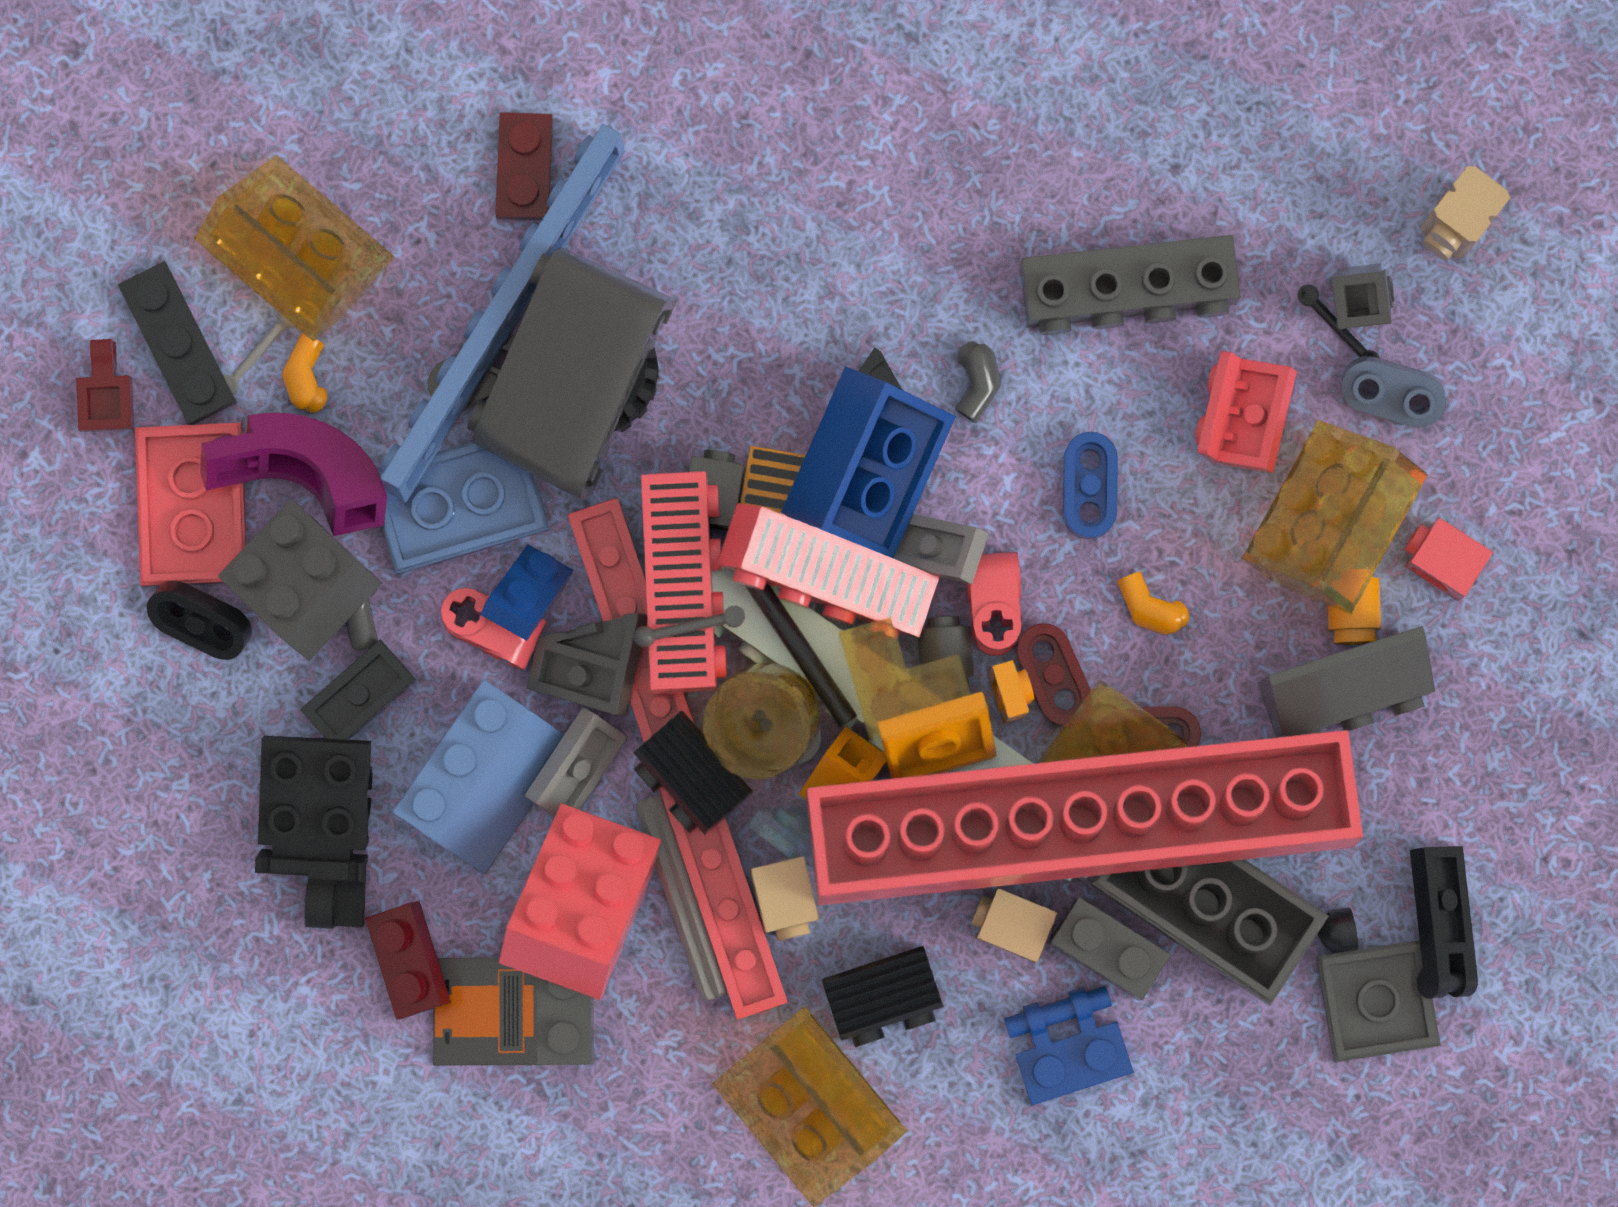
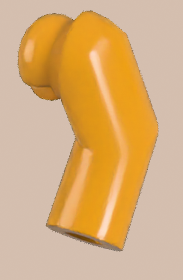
(299, 377)
(1149, 611)

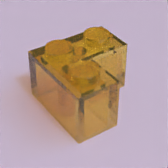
(883, 682)

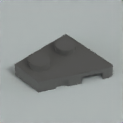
(589, 664)

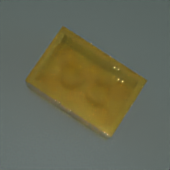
(1335, 516)

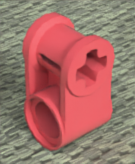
(995, 594)
(486, 634)

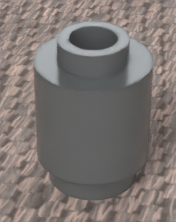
(946, 638)

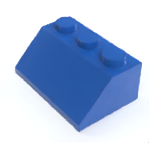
(868, 462)

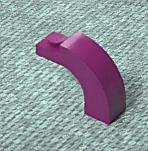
(306, 454)

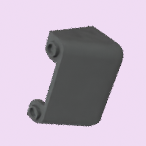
(570, 370)

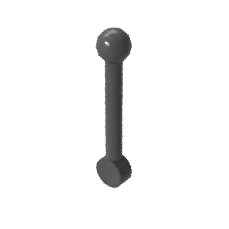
(733, 617)

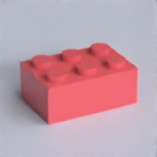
(579, 901)

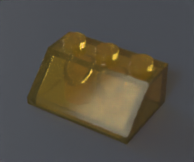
(292, 246)
(809, 1107)

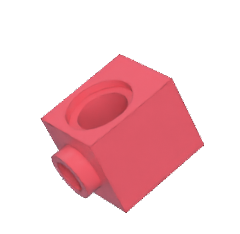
(1446, 557)

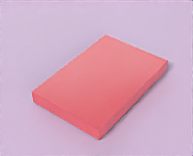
(182, 526)

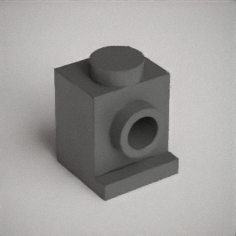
(1362, 296)

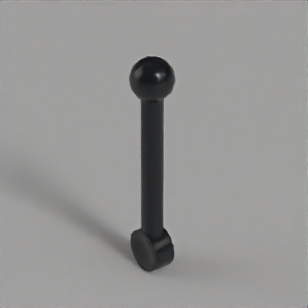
(1308, 296)

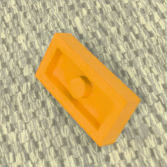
(1011, 691)

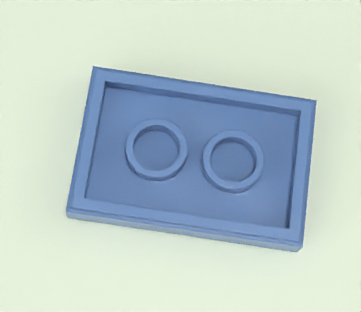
(462, 507)

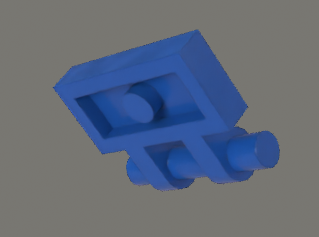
(1074, 1061)

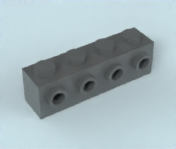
(1130, 282)

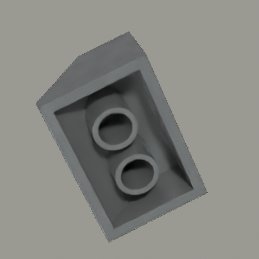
(1350, 686)

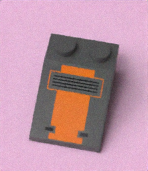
(509, 1018)

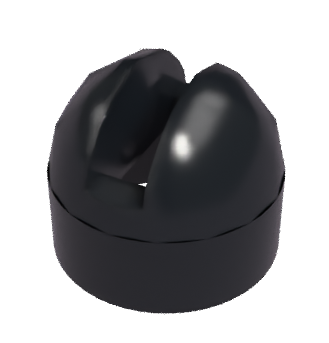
(1339, 931)

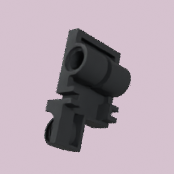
(314, 819)

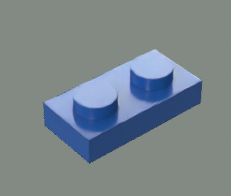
(527, 592)

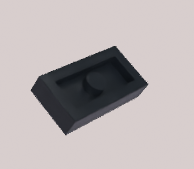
(358, 693)

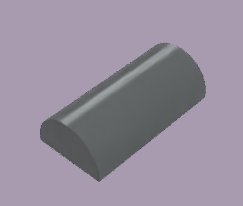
(1225, 917)

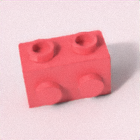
(1245, 412)

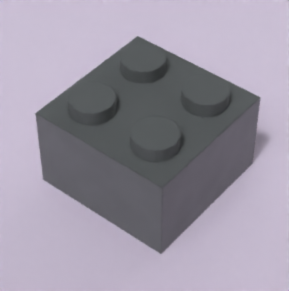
(299, 579)

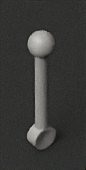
(257, 352)

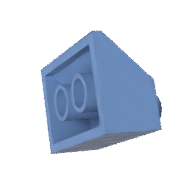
(478, 777)

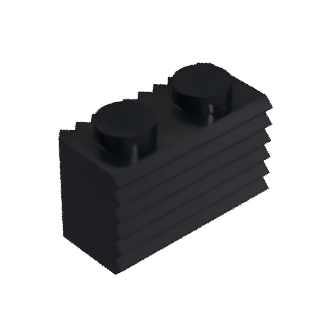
(691, 774)
(883, 995)

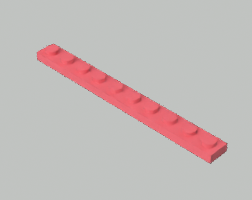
(709, 858)

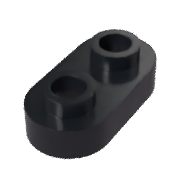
(200, 620)

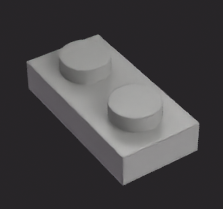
(942, 548)
(576, 763)

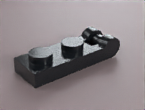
(1443, 922)

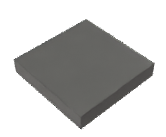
(1376, 1002)

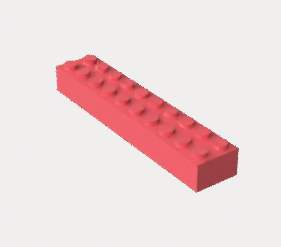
(1083, 817)

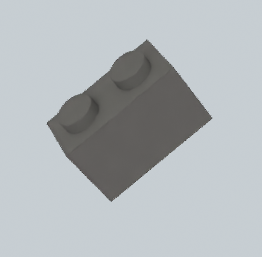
(1109, 949)

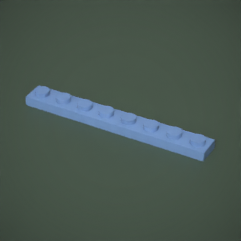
(491, 329)

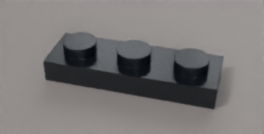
(177, 343)

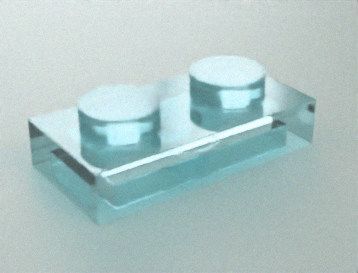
(784, 829)

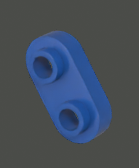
(1090, 486)

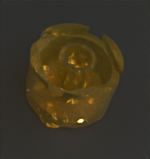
(737, 737)

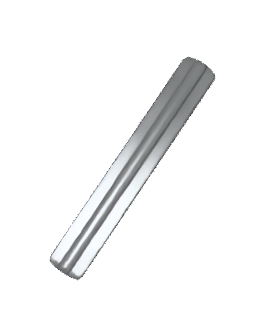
(682, 899)

